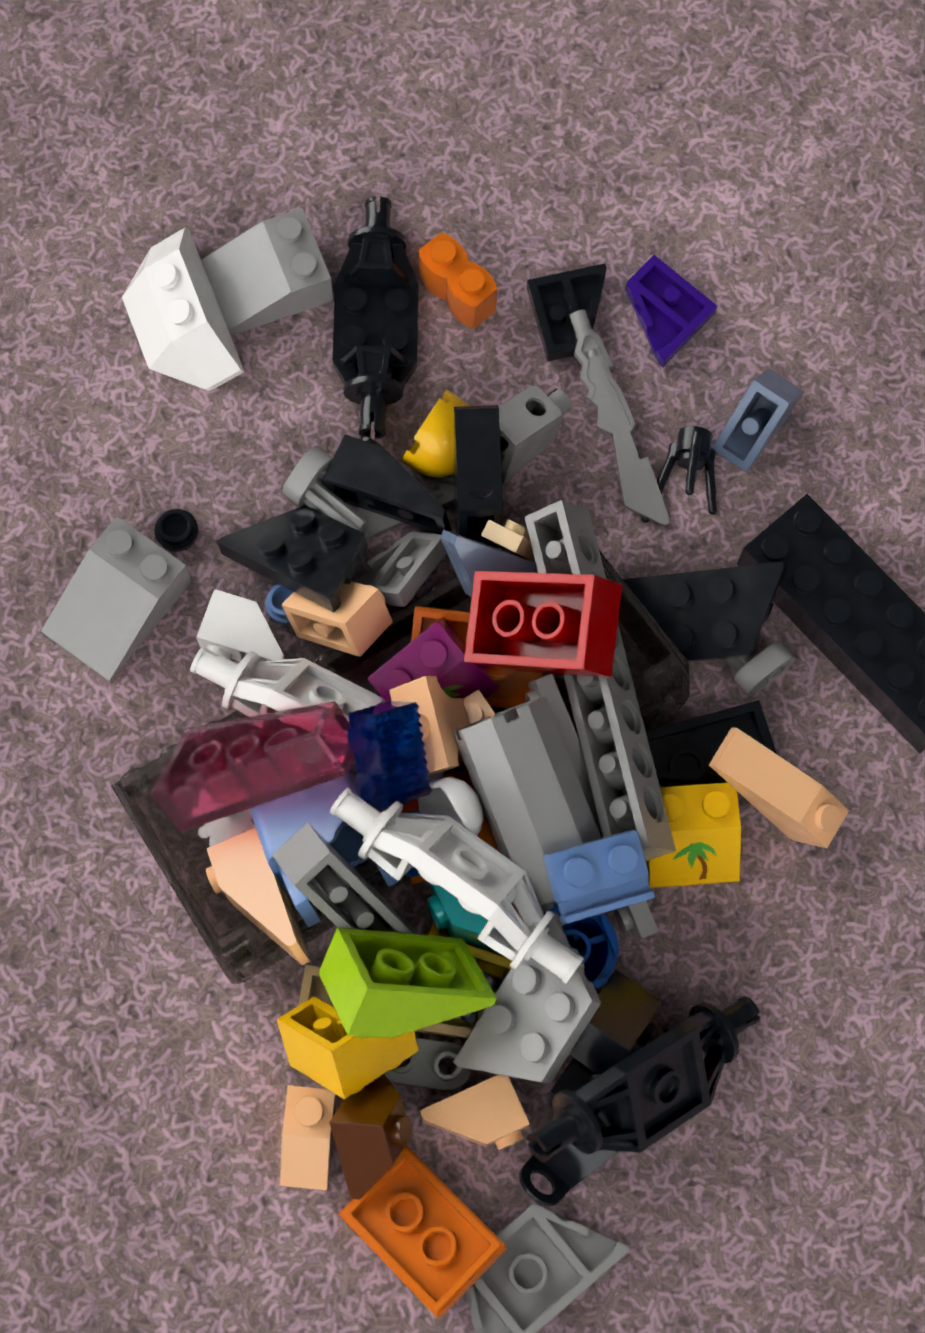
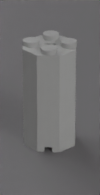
(527, 788)

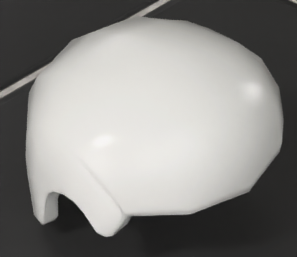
(454, 799)

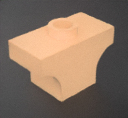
(439, 720)

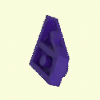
(667, 308)

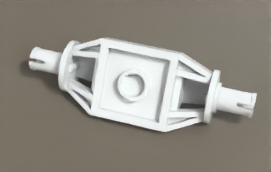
(281, 685)
(468, 870)

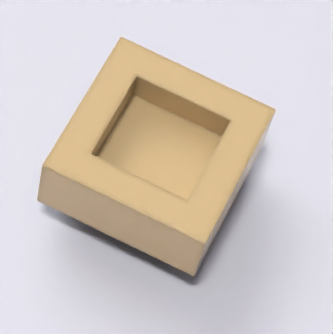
(511, 537)

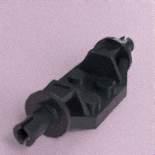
(375, 318)
(649, 1089)

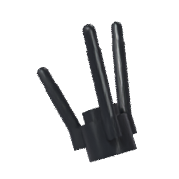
(693, 453)

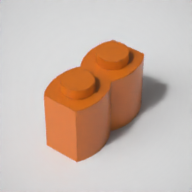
(462, 283)

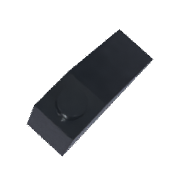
(375, 481)

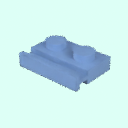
(598, 876)

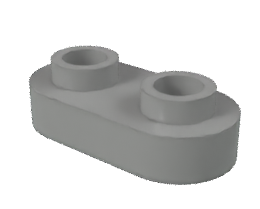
(424, 1069)

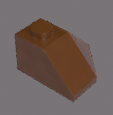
(370, 1134)

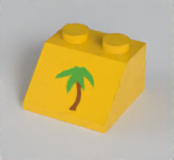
(705, 836)

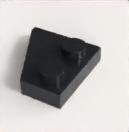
(559, 296)

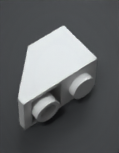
(237, 627)

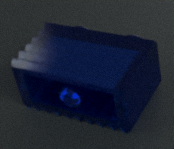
(389, 753)

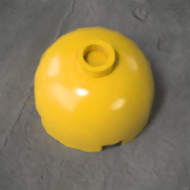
(434, 442)

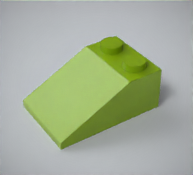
(400, 981)

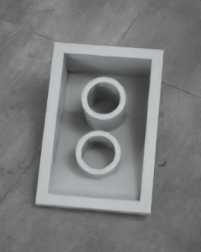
(268, 273)
(116, 598)

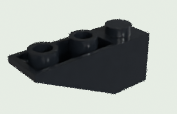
(477, 471)

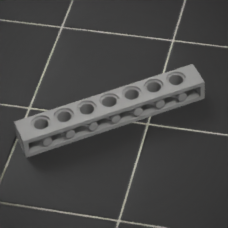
(604, 707)

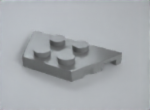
(532, 1020)
(539, 1272)

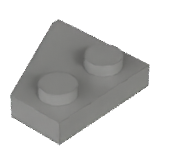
(404, 567)

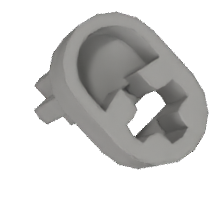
(307, 487)
(760, 670)

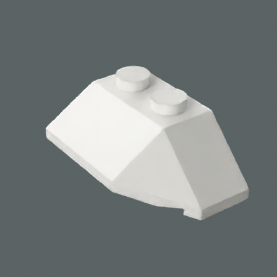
(180, 317)

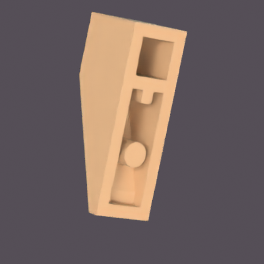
(779, 790)
(252, 888)

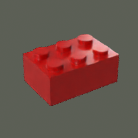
(543, 623)

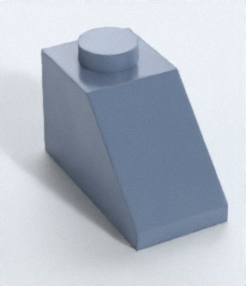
(757, 419)
(474, 556)

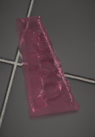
(252, 762)

